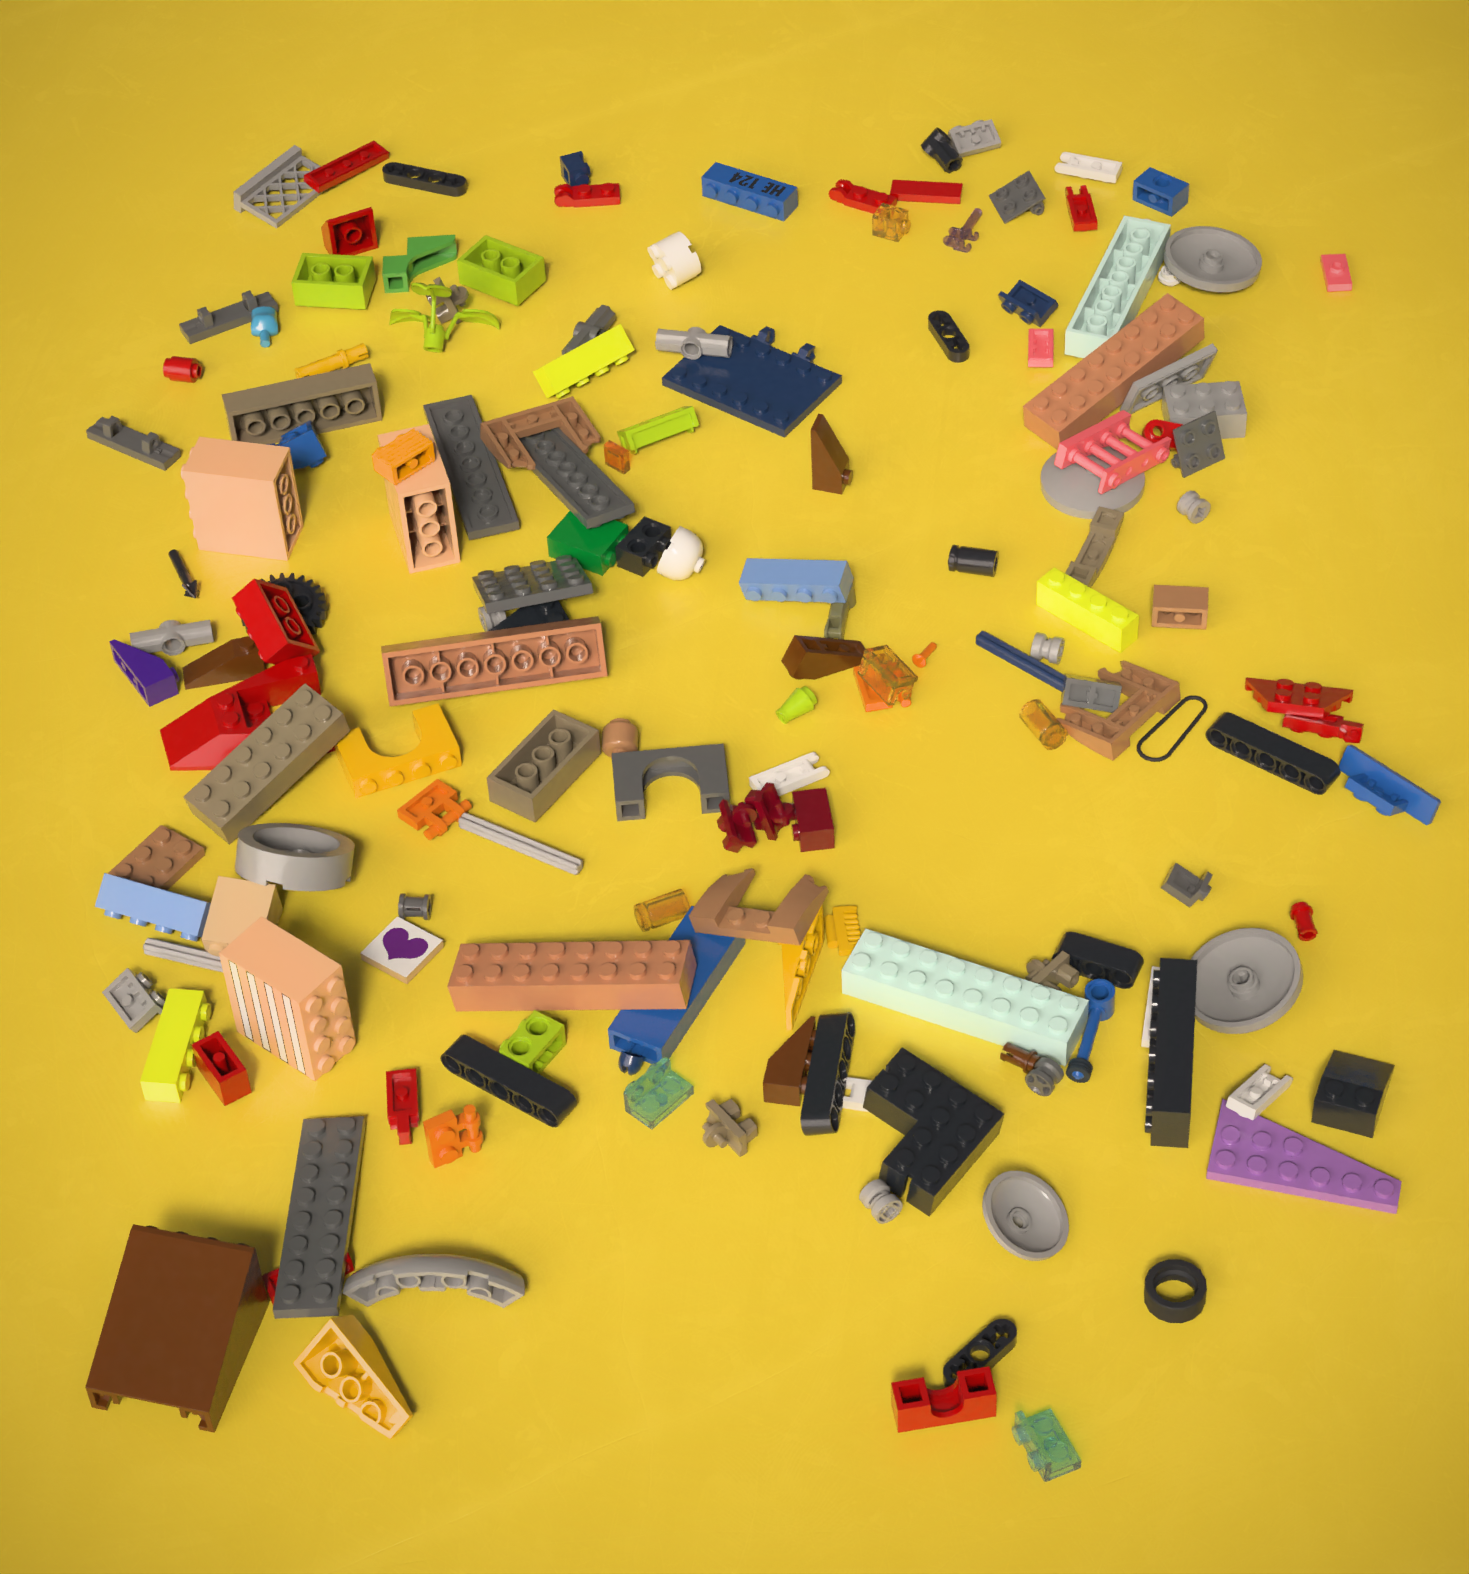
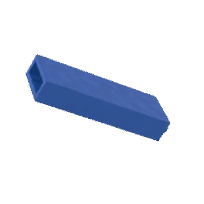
(659, 1031)

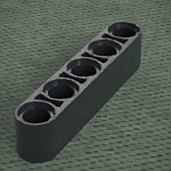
(1273, 753)
(826, 1074)
(508, 1081)

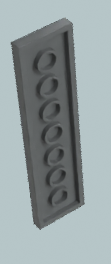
(471, 468)
(576, 479)
(319, 1218)

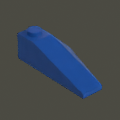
(304, 446)

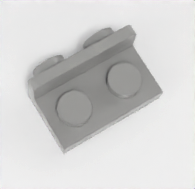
(974, 138)
(134, 999)

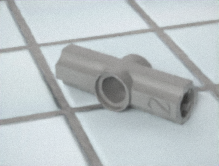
(694, 343)
(172, 637)

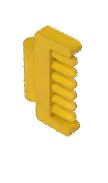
(842, 929)

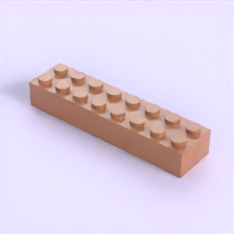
(1106, 375)
(494, 661)
(573, 976)

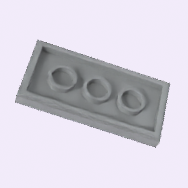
(1184, 371)

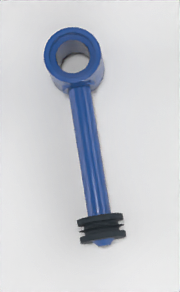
(1101, 1008)

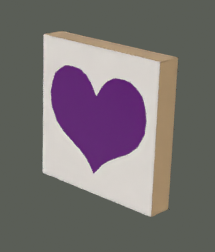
(402, 950)

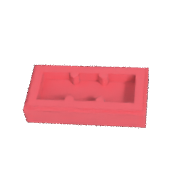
(1336, 272)
(1040, 347)

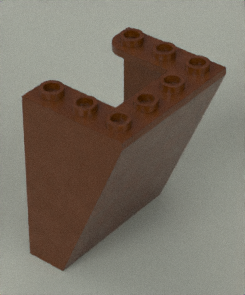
(178, 1323)

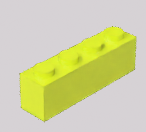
(583, 361)
(1087, 610)
(171, 1050)

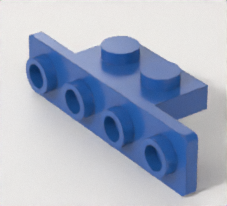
(1386, 788)

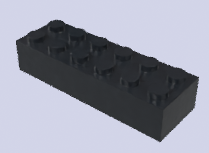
(1171, 1053)

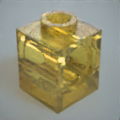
(890, 222)

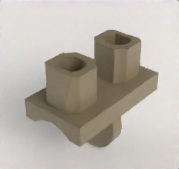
(449, 309)
(1053, 972)
(723, 1130)

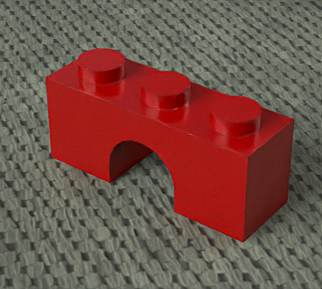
(967, 1399)

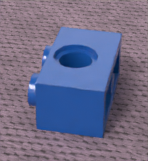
(1160, 191)

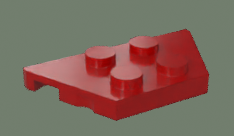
(1297, 699)

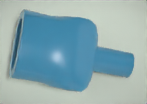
(264, 324)

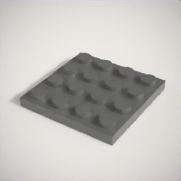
(531, 584)

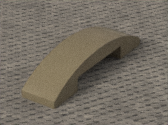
(1097, 546)

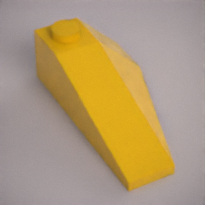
(799, 967)
(352, 1371)

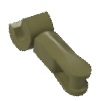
(838, 615)

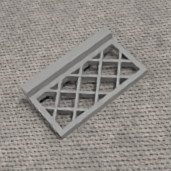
(270, 179)

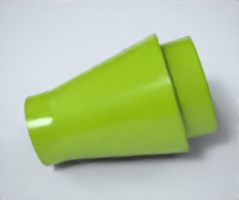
(797, 704)

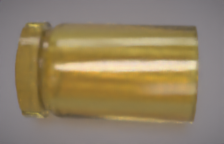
(1043, 724)
(661, 910)

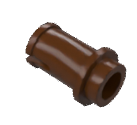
(1020, 1057)

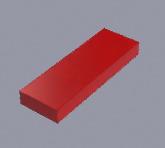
(927, 191)

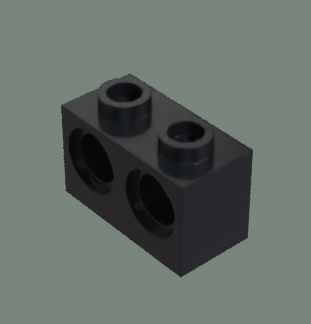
(643, 546)

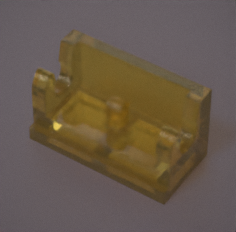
(886, 674)

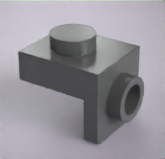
(1185, 885)

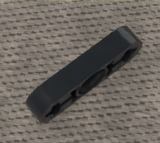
(949, 327)
(983, 1341)

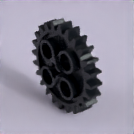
(307, 598)

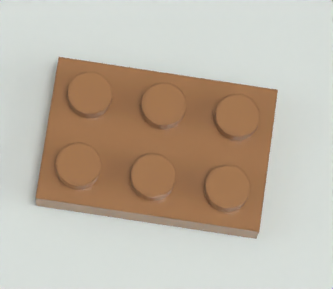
(160, 859)

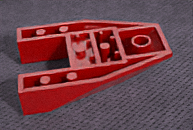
(226, 719)

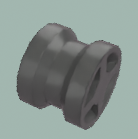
(1045, 1075)

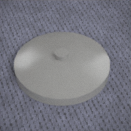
(1212, 259)
(1076, 489)
(1246, 980)

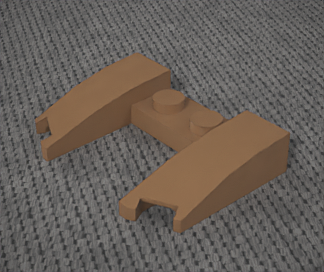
(503, 433)
(1110, 736)
(718, 911)

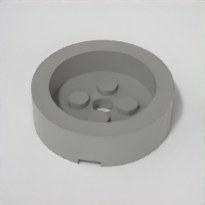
(294, 856)

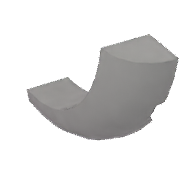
(435, 1273)

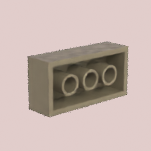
(543, 765)

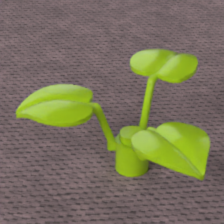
(435, 334)

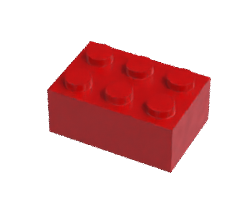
(274, 622)

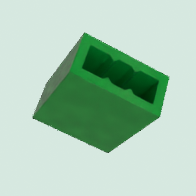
(591, 547)

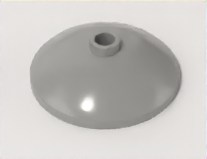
(1025, 1215)

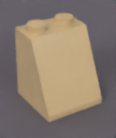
(235, 908)

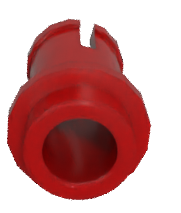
(1302, 915)

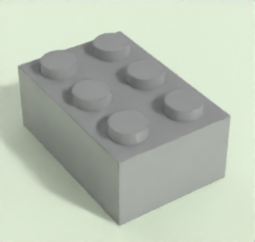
(1191, 401)

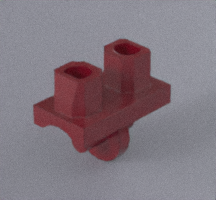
(771, 812)
(737, 823)

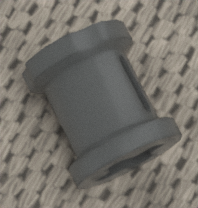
(415, 906)

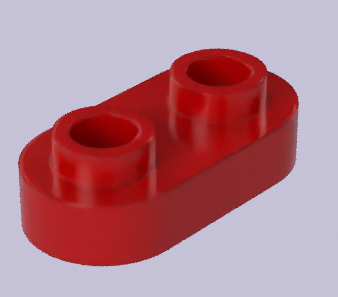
(1166, 429)

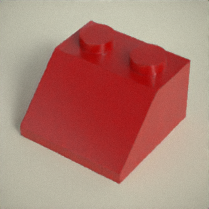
(350, 233)

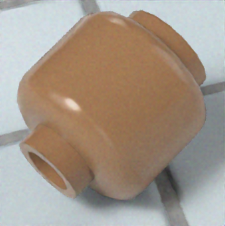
(619, 737)

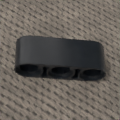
(1101, 959)

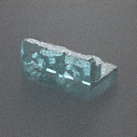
(656, 1094)
(1046, 1444)

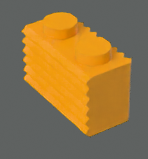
(403, 456)

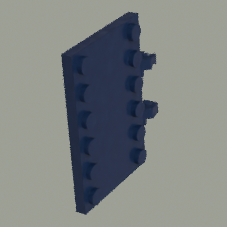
(756, 381)

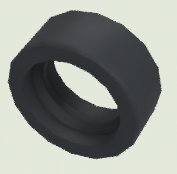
(1175, 1311)

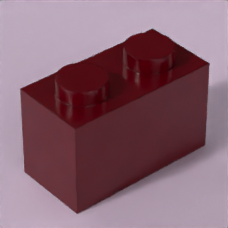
(812, 820)

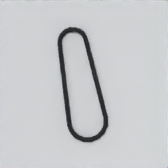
(1163, 720)

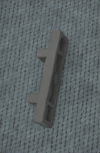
(226, 318)
(133, 443)

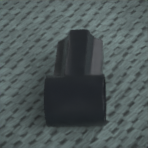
(939, 148)

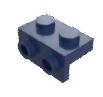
(1028, 303)

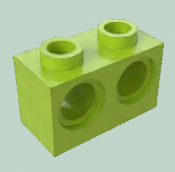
(535, 1042)

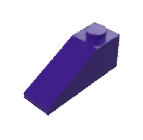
(145, 672)

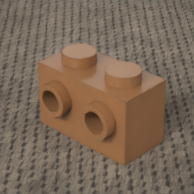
(1180, 607)

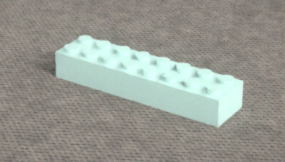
(1117, 284)
(964, 996)

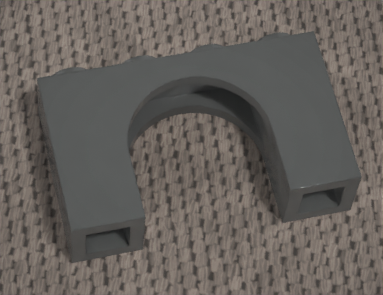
(638, 769)

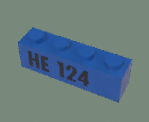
(749, 191)

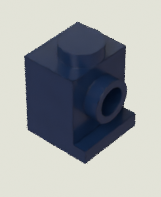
(574, 169)

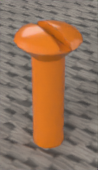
(920, 659)

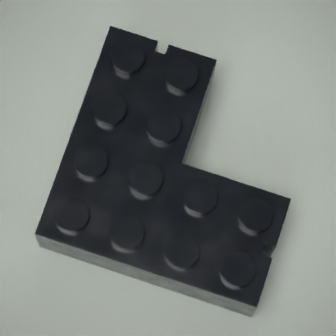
(941, 1124)

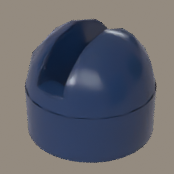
(630, 1062)

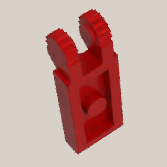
(587, 195)
(859, 196)
(1081, 209)

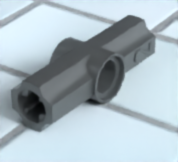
(595, 325)

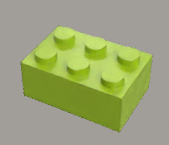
(501, 270)
(333, 281)

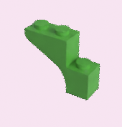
(422, 255)

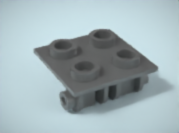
(1018, 197)
(1198, 444)

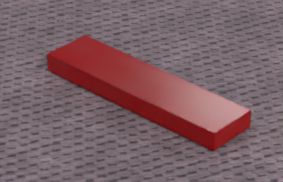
(346, 166)

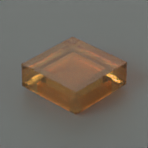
(616, 457)

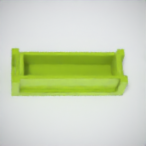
(658, 428)

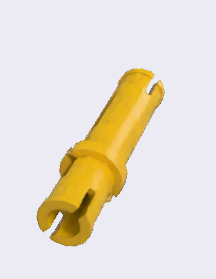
(335, 361)

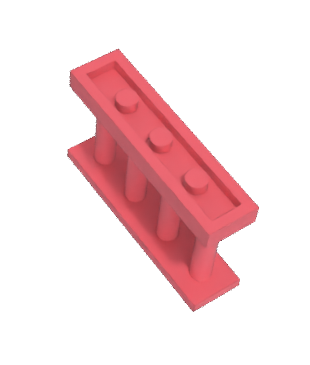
(1108, 434)

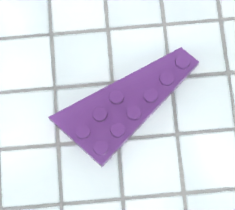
(1283, 1161)

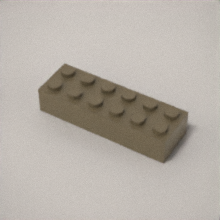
(326, 399)
(267, 763)

